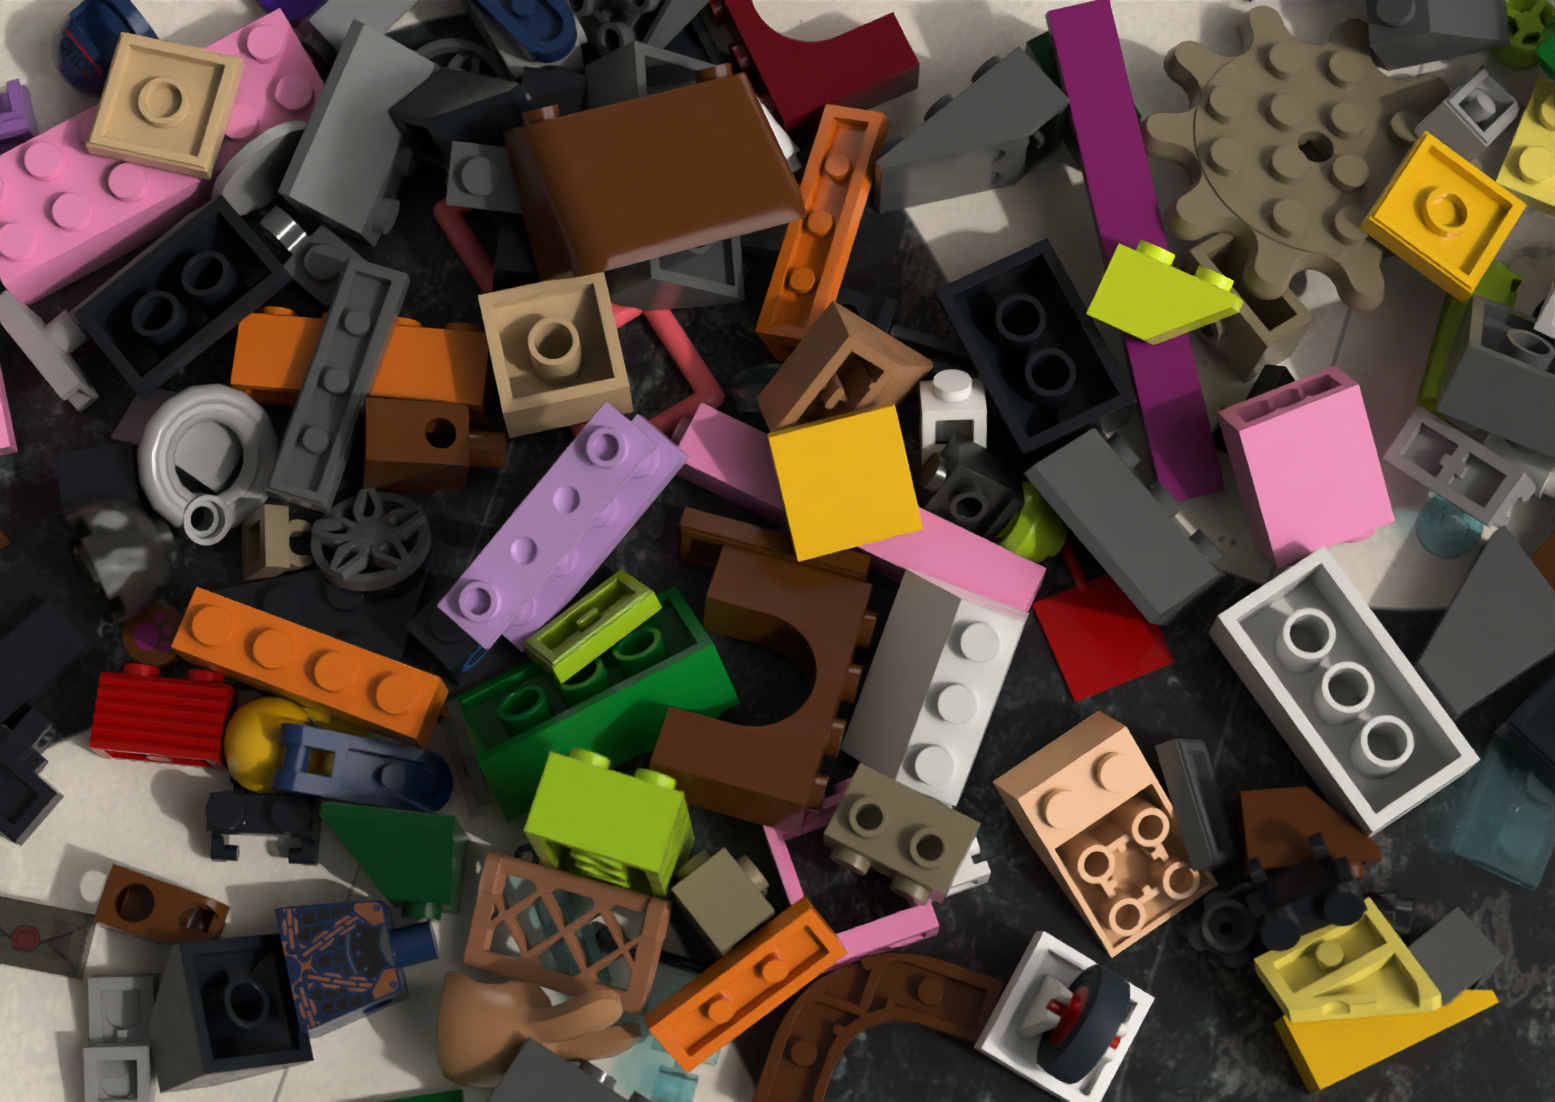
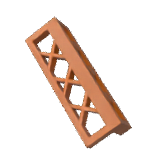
(820, 244)

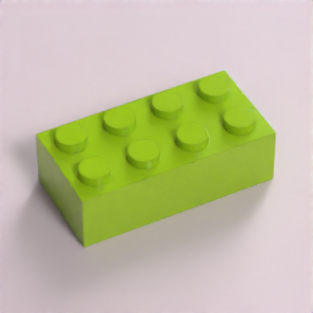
(610, 823)

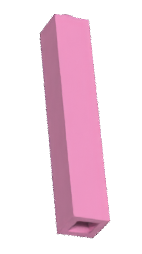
(738, 466)

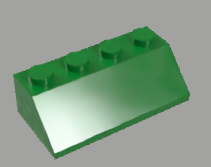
(604, 708)

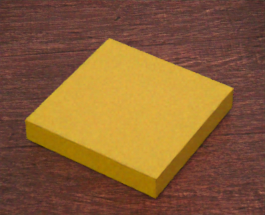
(1443, 216)
(844, 481)

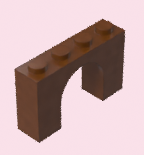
(773, 769)

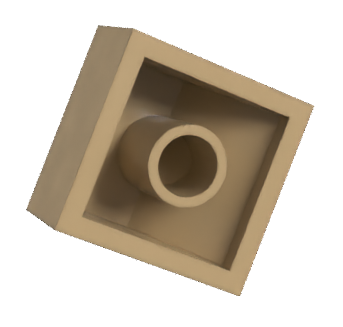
(555, 353)

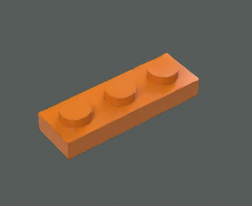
(745, 985)

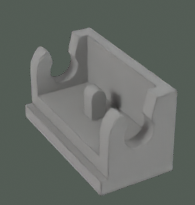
(1458, 468)

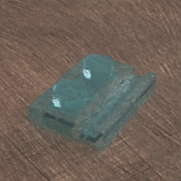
(1507, 818)

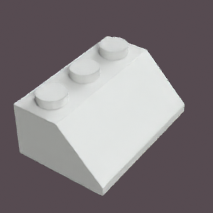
(933, 685)

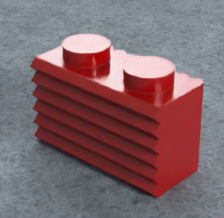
(162, 718)

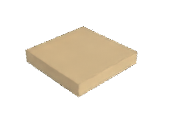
(165, 105)

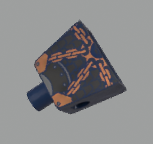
(348, 960)

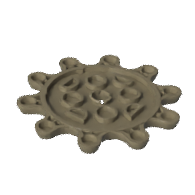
(1247, 162)

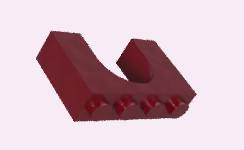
(803, 76)

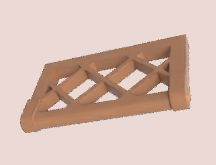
(527, 966)

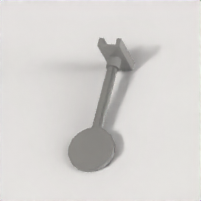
(246, 182)

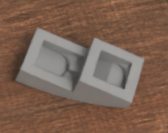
(119, 1050)

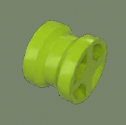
(1529, 20)

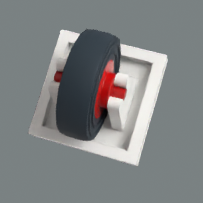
(1064, 1021)

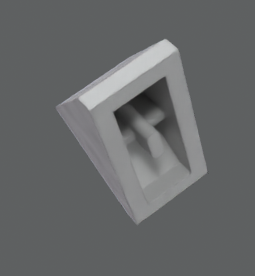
(205, 453)

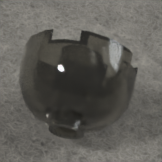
(119, 554)

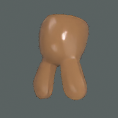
(488, 1024)

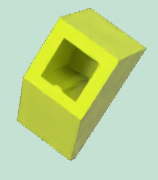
(1157, 301)

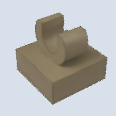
(267, 546)

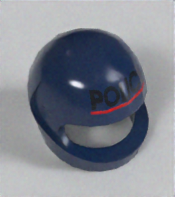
(88, 39)

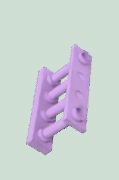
(564, 528)

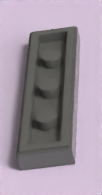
(337, 385)

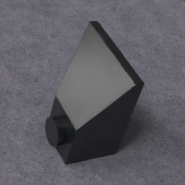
(225, 1014)

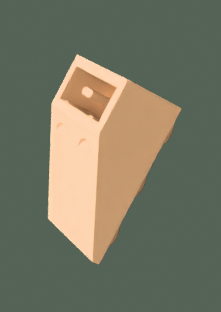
(1104, 831)

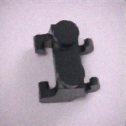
(262, 815)
(1304, 897)

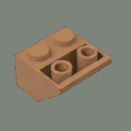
(839, 370)

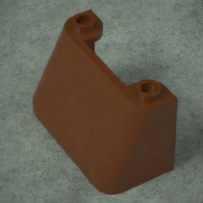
(649, 176)

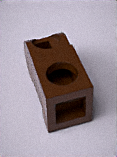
(157, 910)

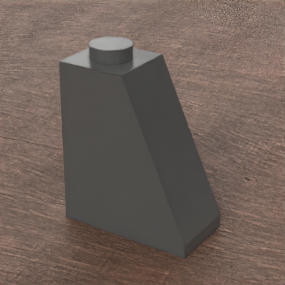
(1490, 629)

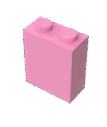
(1306, 466)

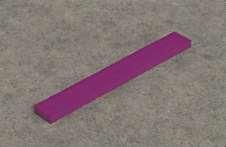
(1125, 213)

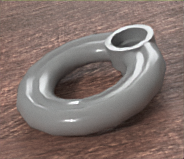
(158, 451)

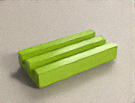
(591, 626)

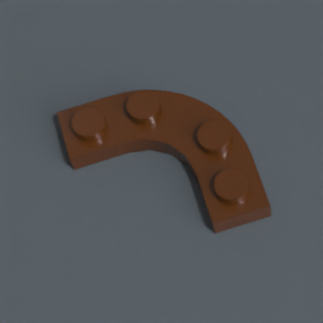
(864, 996)

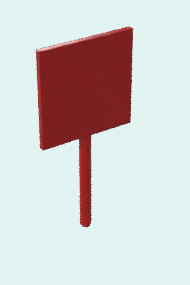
(1098, 633)

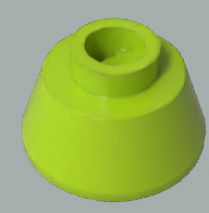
(1034, 529)

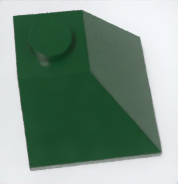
(407, 855)

